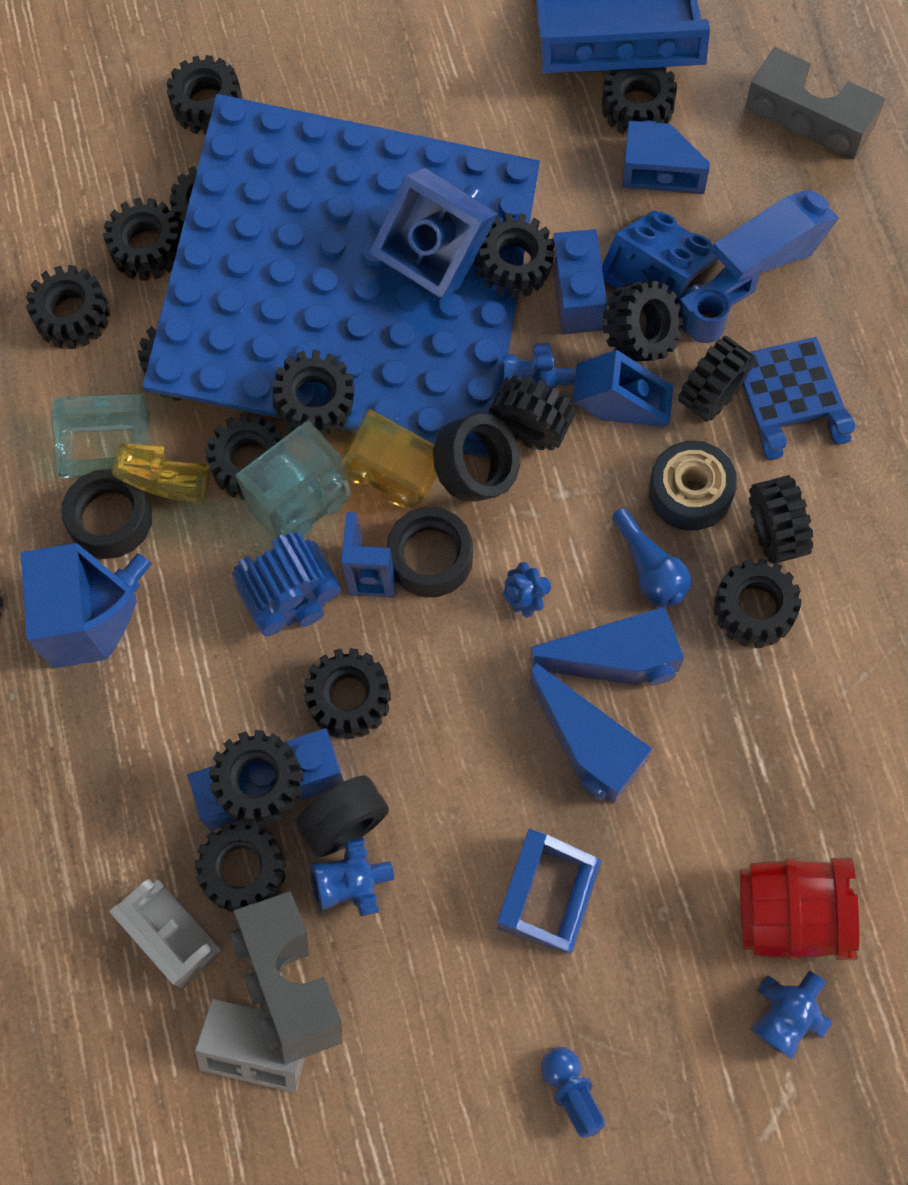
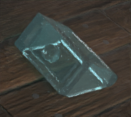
(95, 415)

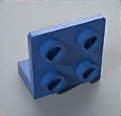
(657, 251)

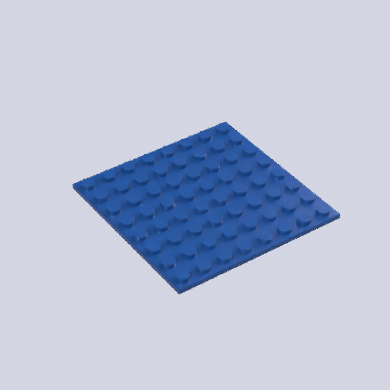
(284, 267)

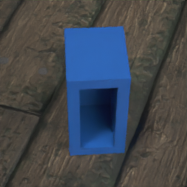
(579, 281)

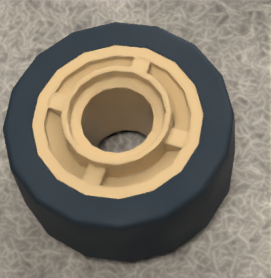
(697, 463)

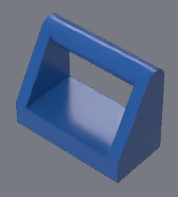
(521, 884)

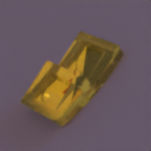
(149, 471)

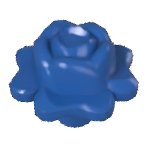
(525, 589)

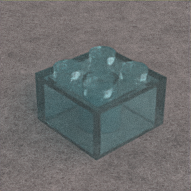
(295, 483)

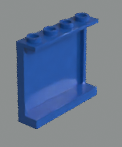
(620, 34)

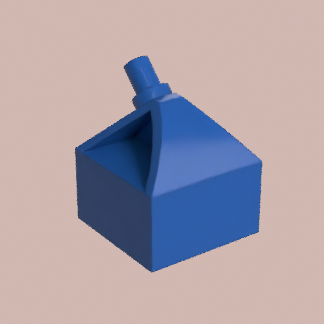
(433, 232)
(76, 603)

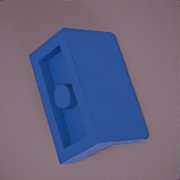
(366, 569)

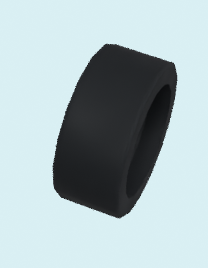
(501, 448)
(431, 519)
(120, 542)

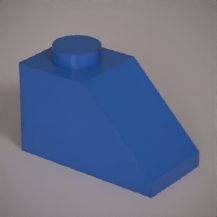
(662, 160)
(622, 391)

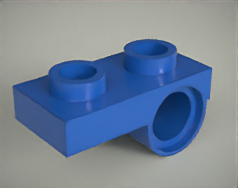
(713, 298)

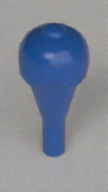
(661, 577)

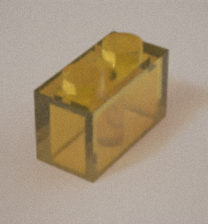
(390, 460)

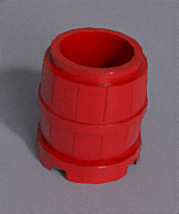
(800, 909)

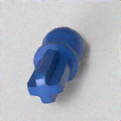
(562, 1071)

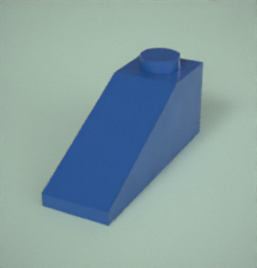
(777, 235)
(621, 651)
(595, 744)

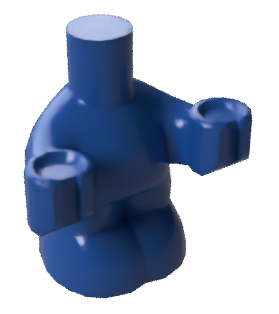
(538, 368)
(349, 879)
(791, 1013)

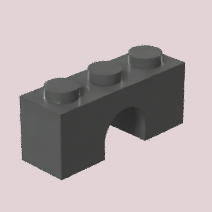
(835, 122)
(299, 1016)

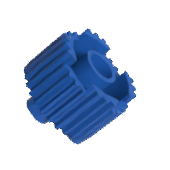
(286, 584)

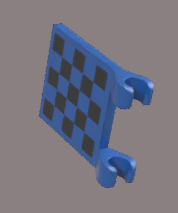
(791, 387)

